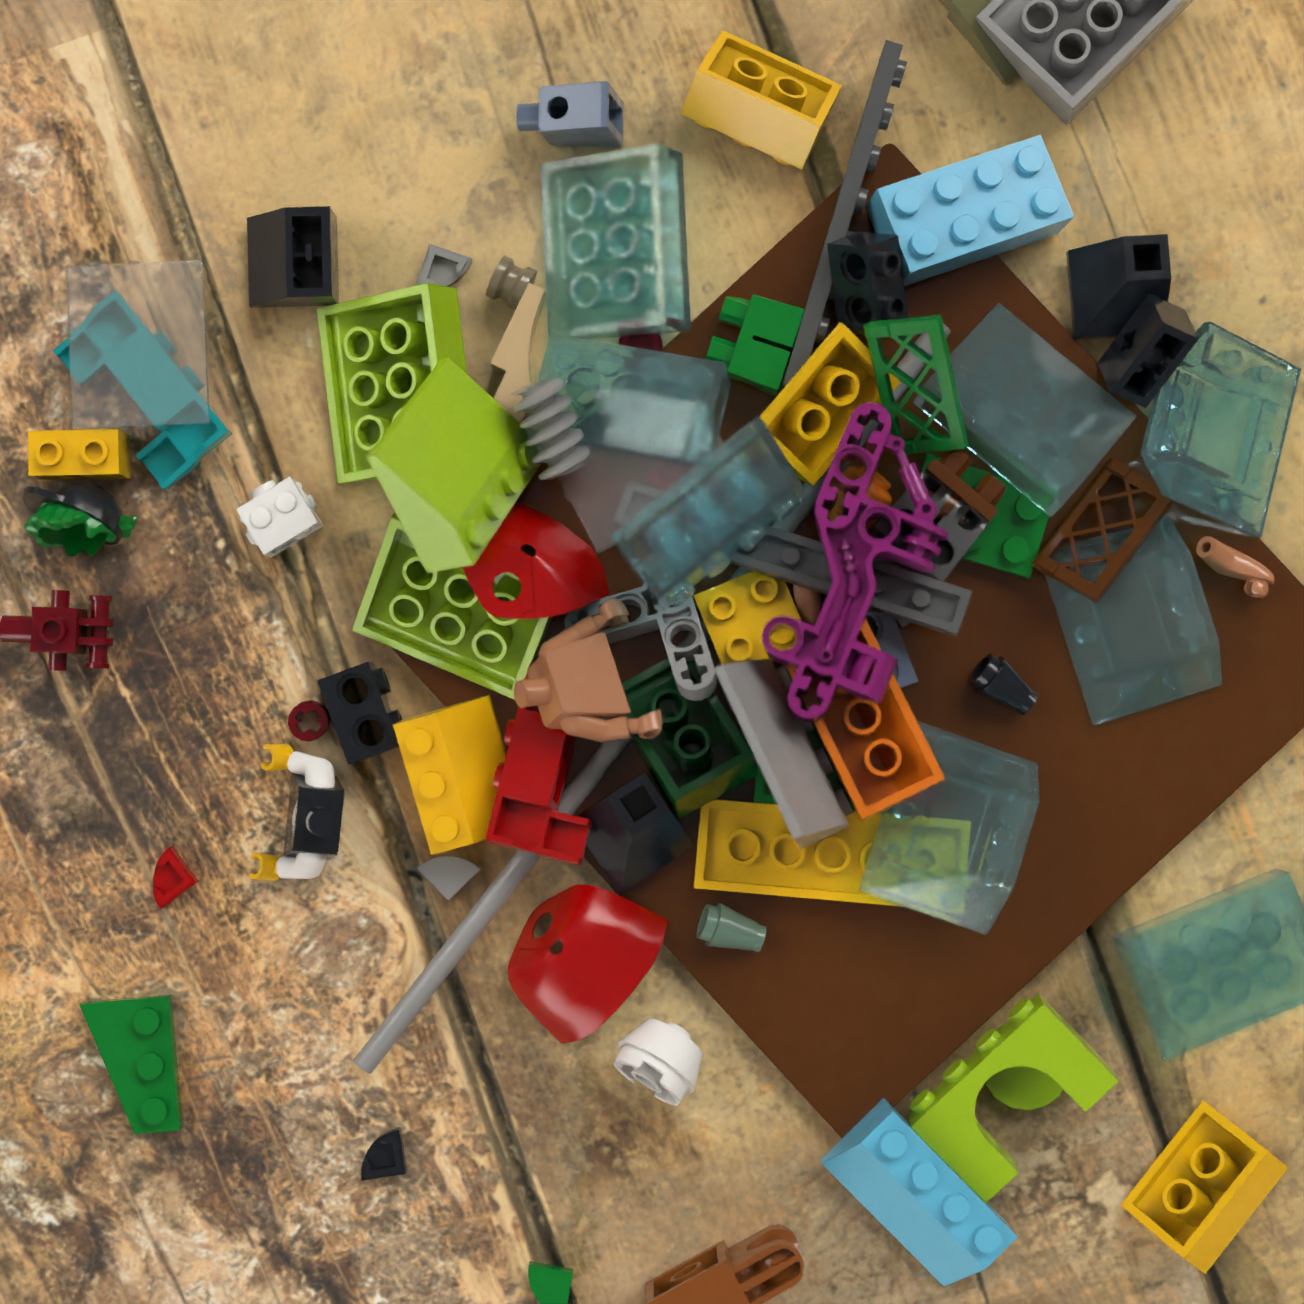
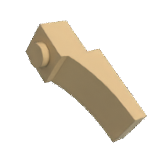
(515, 350)

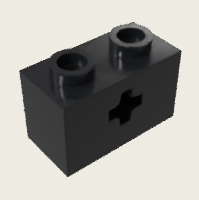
(1147, 350)

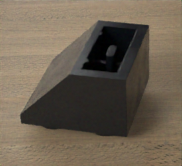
(293, 257)

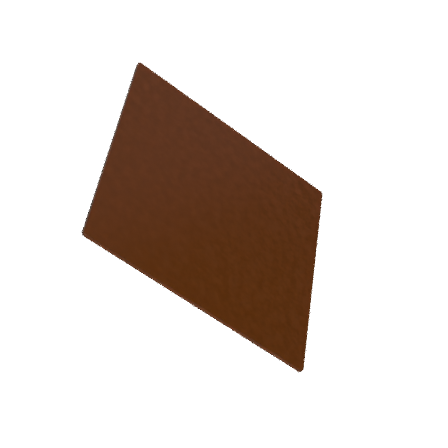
(879, 995)

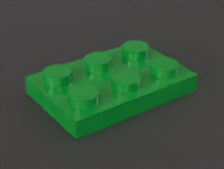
(1012, 535)

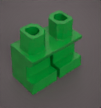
(763, 342)

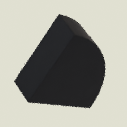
(385, 1156)

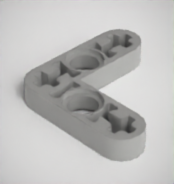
(669, 623)

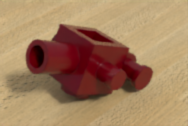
(63, 630)

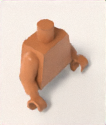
(580, 685)

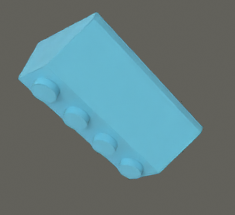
(918, 1196)

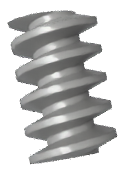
(552, 427)

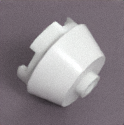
(660, 1059)

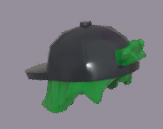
(76, 518)

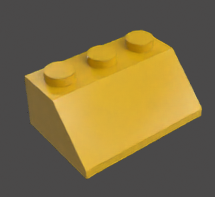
(760, 99)
(819, 401)
(452, 770)
(1204, 1187)

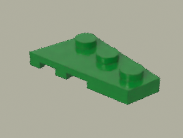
(140, 1057)

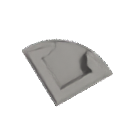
(443, 267)
(449, 873)

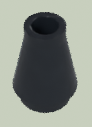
(1001, 683)

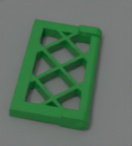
(939, 362)

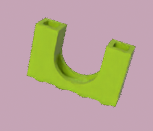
(1031, 1038)

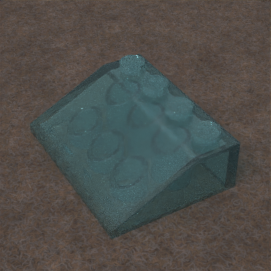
(616, 244)
(1029, 410)
(710, 515)
(1218, 962)

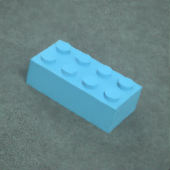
(972, 209)

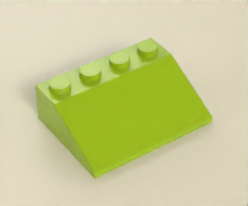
(377, 359)
(452, 467)
(442, 619)

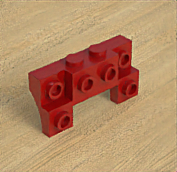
(531, 792)

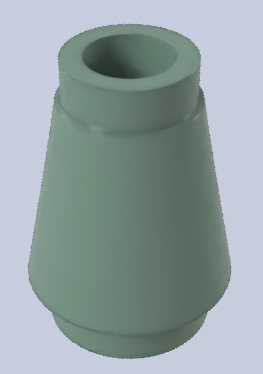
(729, 929)

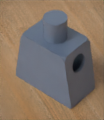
(575, 115)

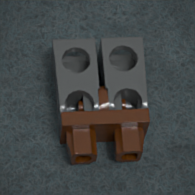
(960, 509)

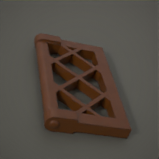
(1118, 560)

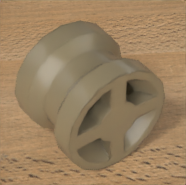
(509, 281)

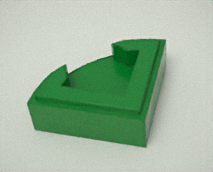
(550, 1282)

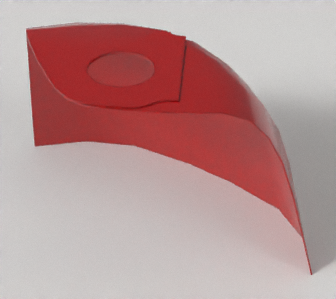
(553, 582)
(602, 961)

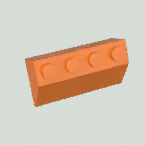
(874, 745)

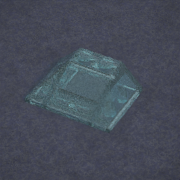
(1222, 428)
(1146, 634)
(959, 841)

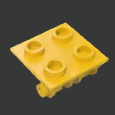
(740, 610)

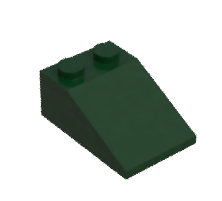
(698, 745)

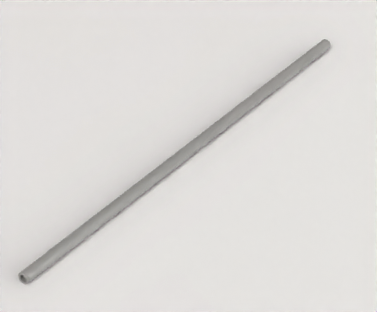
(571, 800)

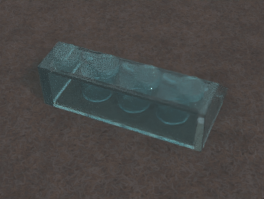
(640, 397)

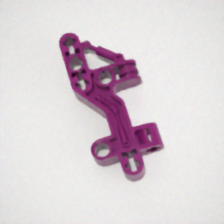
(832, 646)

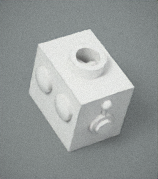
(279, 516)

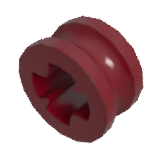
(307, 707)

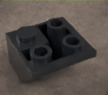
(1113, 280)
(634, 833)

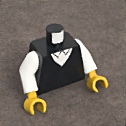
(312, 816)

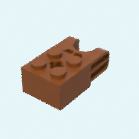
(733, 1275)

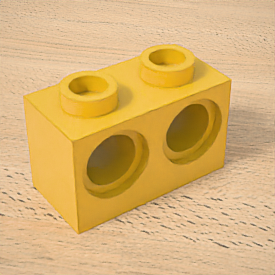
(79, 455)

